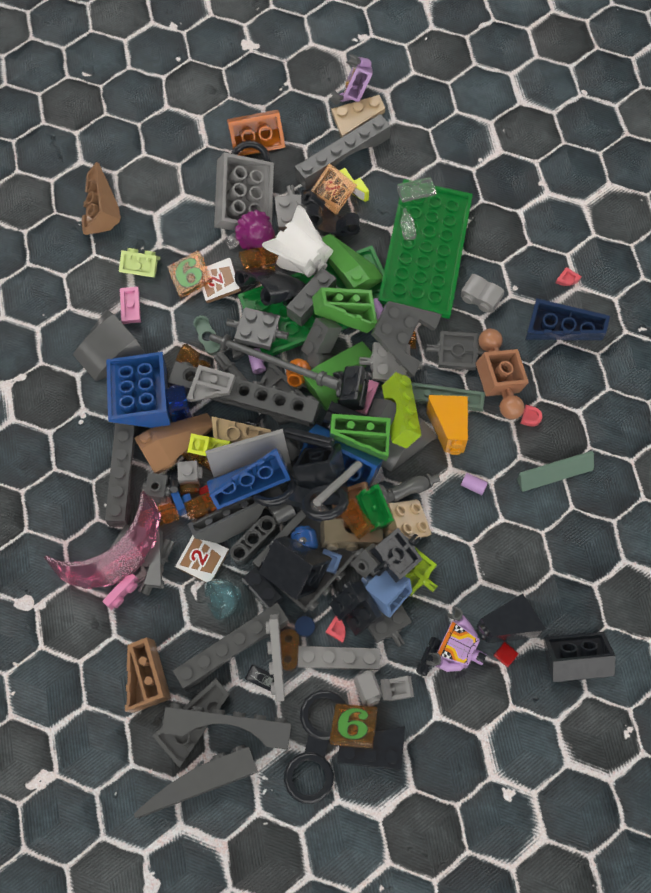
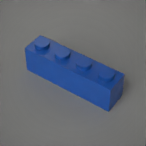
(249, 480)

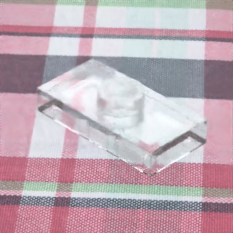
(416, 189)

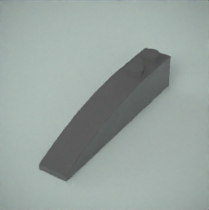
(205, 778)

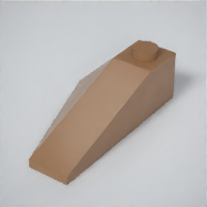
(100, 204)
(166, 443)

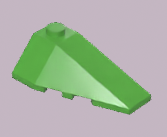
(350, 266)
(337, 363)

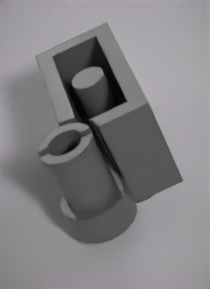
(321, 340)

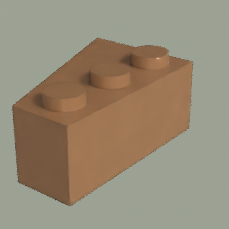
(145, 676)

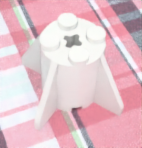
(300, 246)

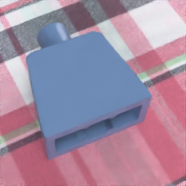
(386, 592)

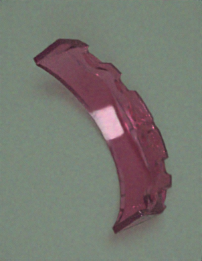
(119, 560)

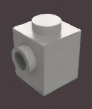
(189, 472)

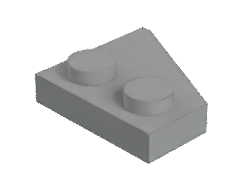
(210, 384)

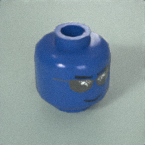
(305, 536)

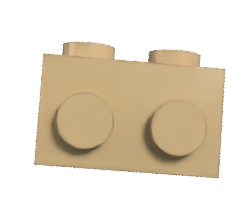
(409, 518)

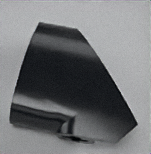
(327, 221)
(277, 285)

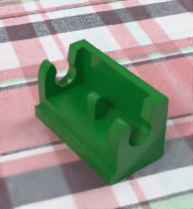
(375, 507)

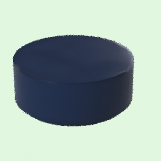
(305, 626)

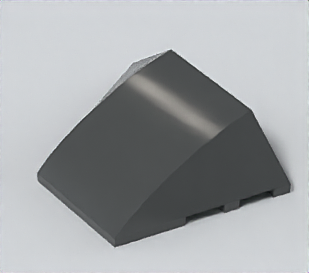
(106, 341)
(397, 454)

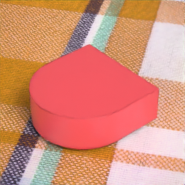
(531, 416)

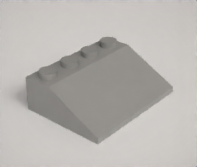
(242, 187)
(244, 452)

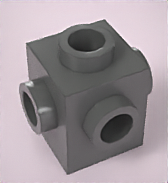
(157, 487)
(365, 562)

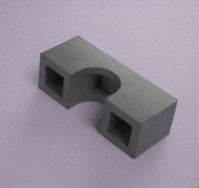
(302, 307)

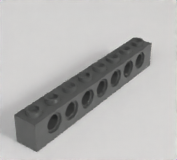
(307, 416)

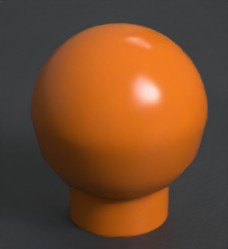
(293, 378)

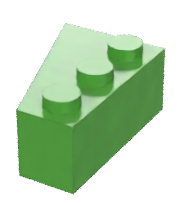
(347, 307)
(362, 433)

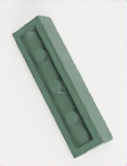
(556, 471)

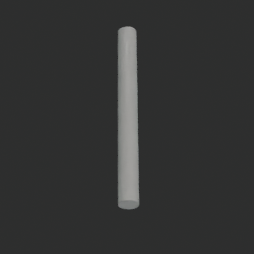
(337, 483)

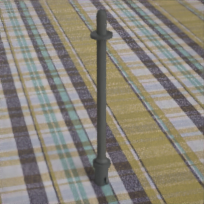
(321, 378)

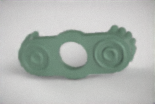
(202, 326)

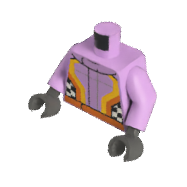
(356, 81)
(458, 645)

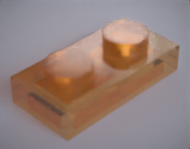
(257, 257)
(357, 520)

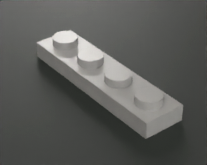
(274, 648)
(339, 658)

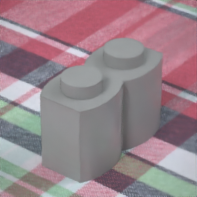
(482, 293)
(368, 688)

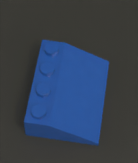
(138, 390)

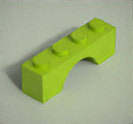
(405, 426)

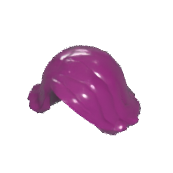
(254, 230)

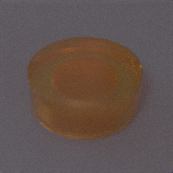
(189, 488)

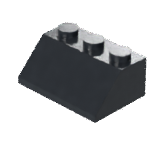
(579, 656)

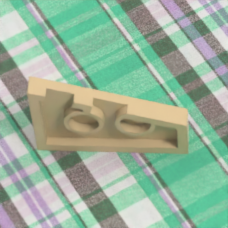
(355, 114)
(235, 431)

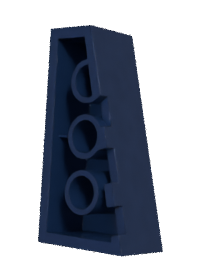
(565, 322)

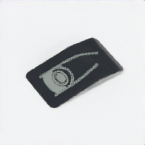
(260, 677)

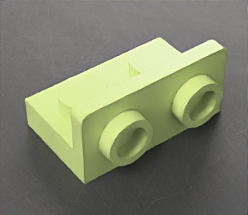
(138, 263)

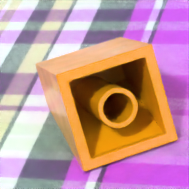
(449, 421)

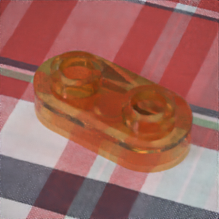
(289, 649)

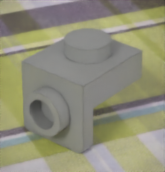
(396, 688)

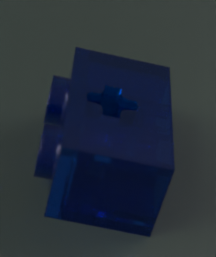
(177, 403)

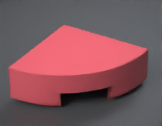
(568, 278)
(337, 630)

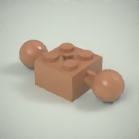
(501, 373)

